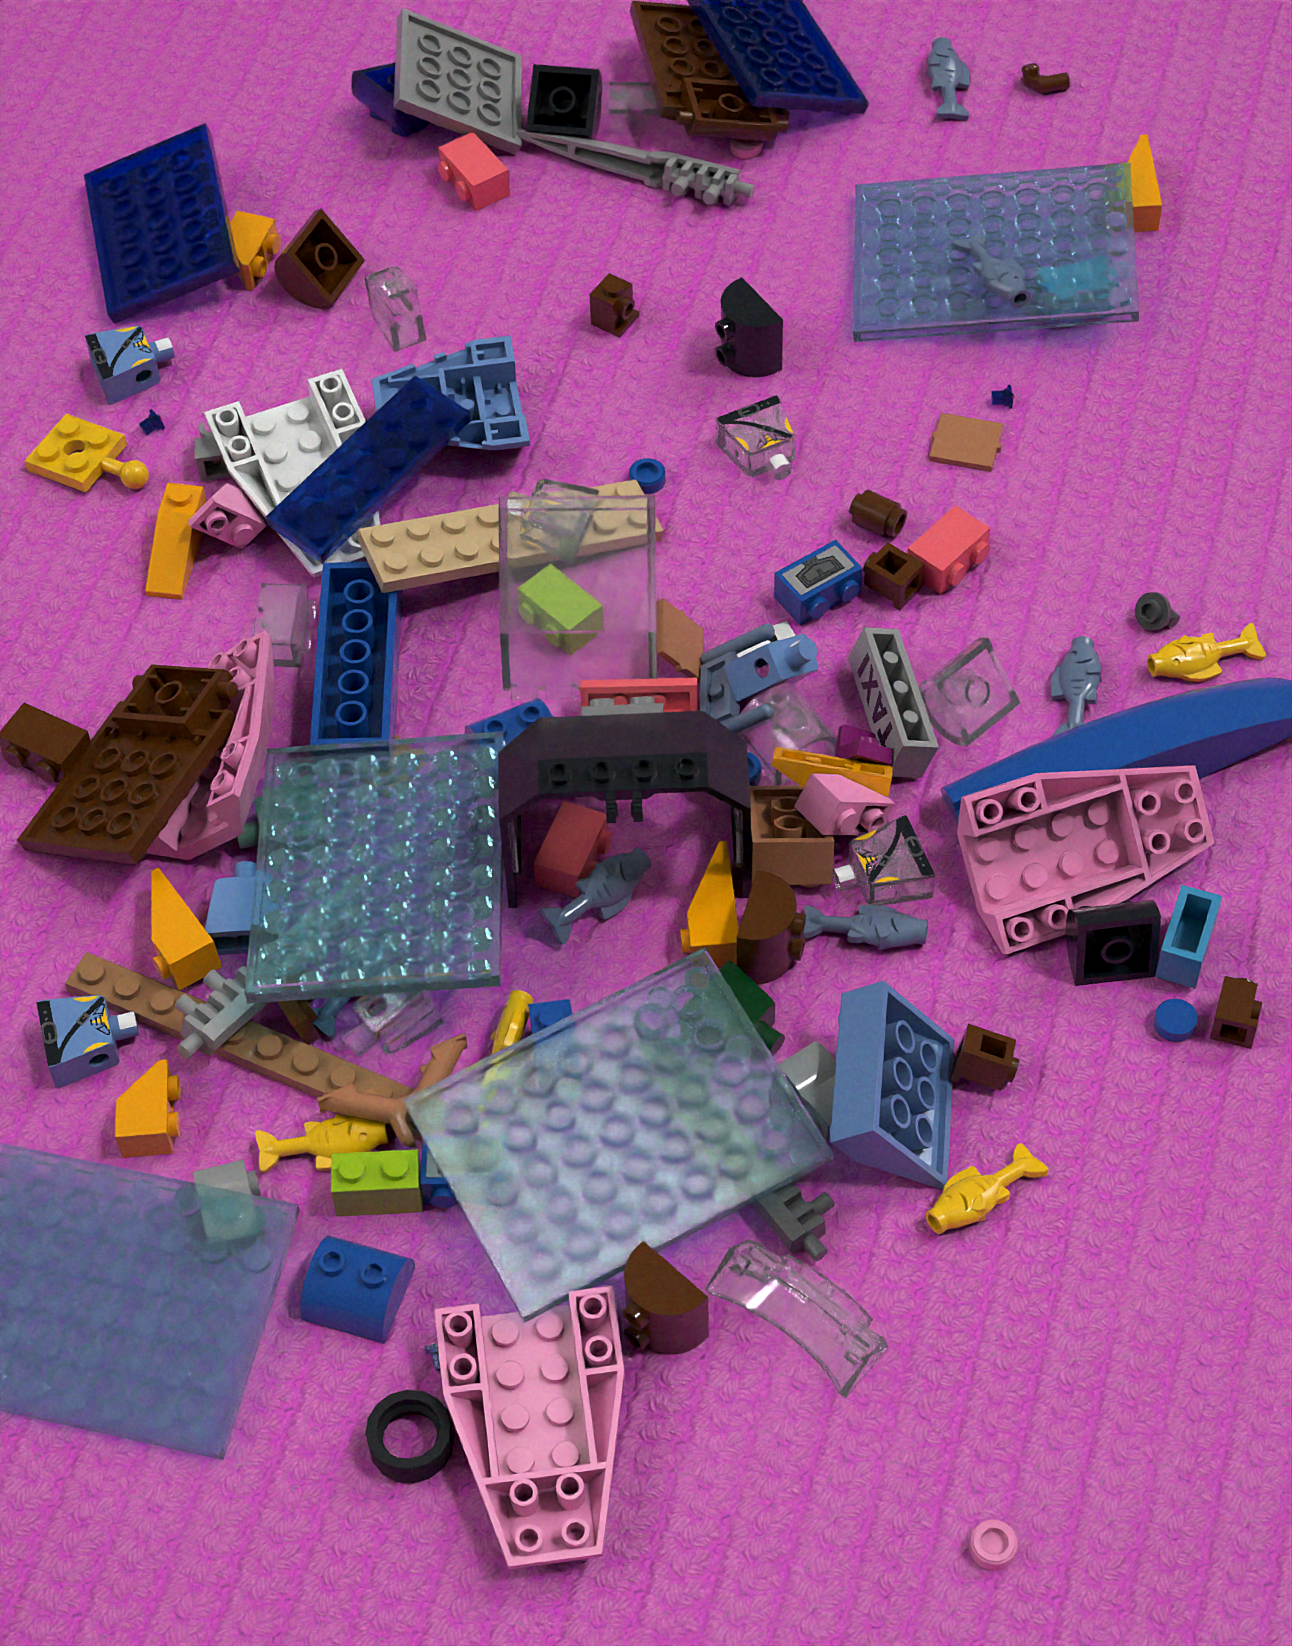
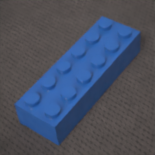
(355, 657)

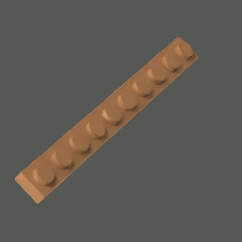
(250, 1046)

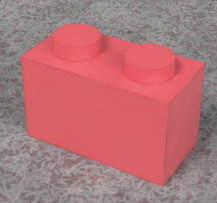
(473, 171)
(951, 549)
(571, 848)

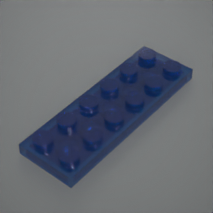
(368, 469)

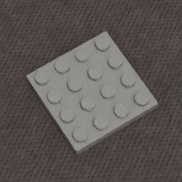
(458, 81)

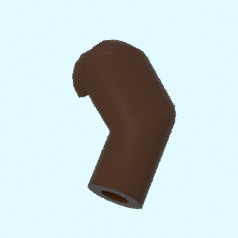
(1042, 83)

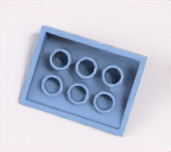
(892, 1086)

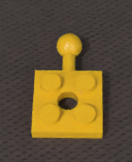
(83, 468)

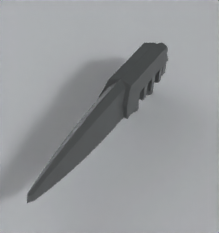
(794, 1220)

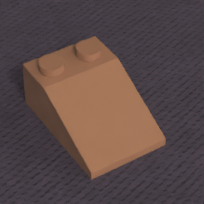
(786, 841)

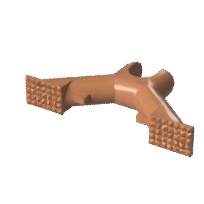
(389, 1110)

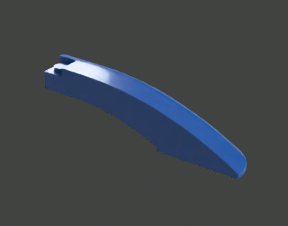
(1194, 728)

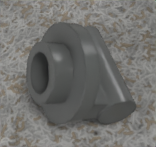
(1155, 612)

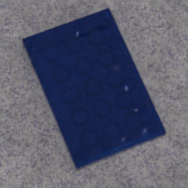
(780, 55)
(160, 223)

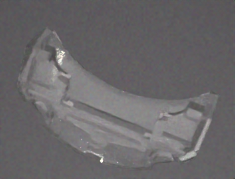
(804, 1308)

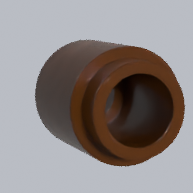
(877, 514)

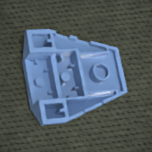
(478, 380)

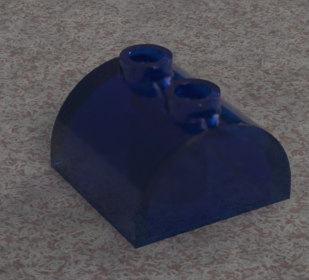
(376, 90)

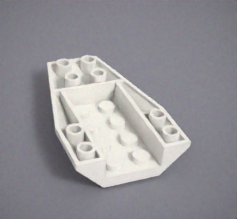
(285, 444)

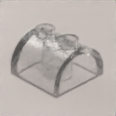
(968, 693)
(793, 726)

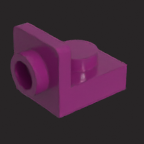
(861, 746)

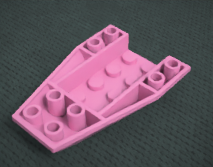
(225, 789)
(1075, 843)
(538, 1420)

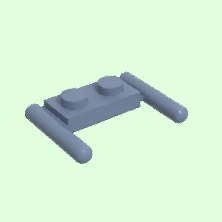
(715, 690)

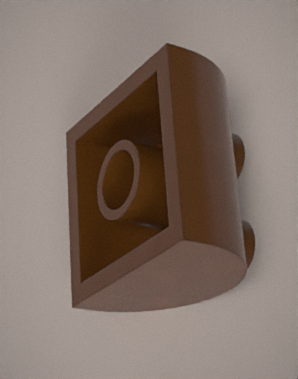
(317, 262)
(770, 930)
(662, 1305)

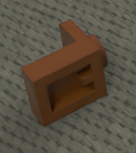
(301, 1017)

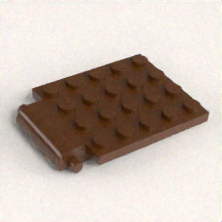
(693, 79)
(137, 767)

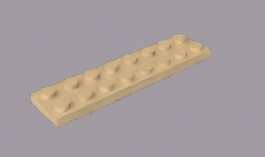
(447, 544)

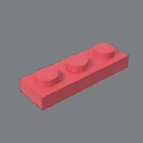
(674, 693)

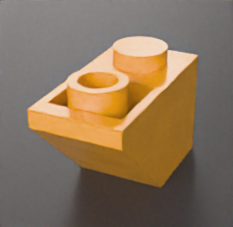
(255, 244)
(146, 1113)

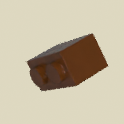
(42, 743)

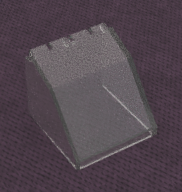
(576, 592)

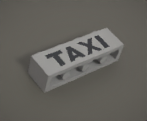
(893, 700)

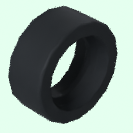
(403, 1404)

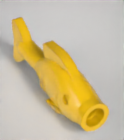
(1197, 657)
(512, 1020)
(322, 1139)
(971, 1196)

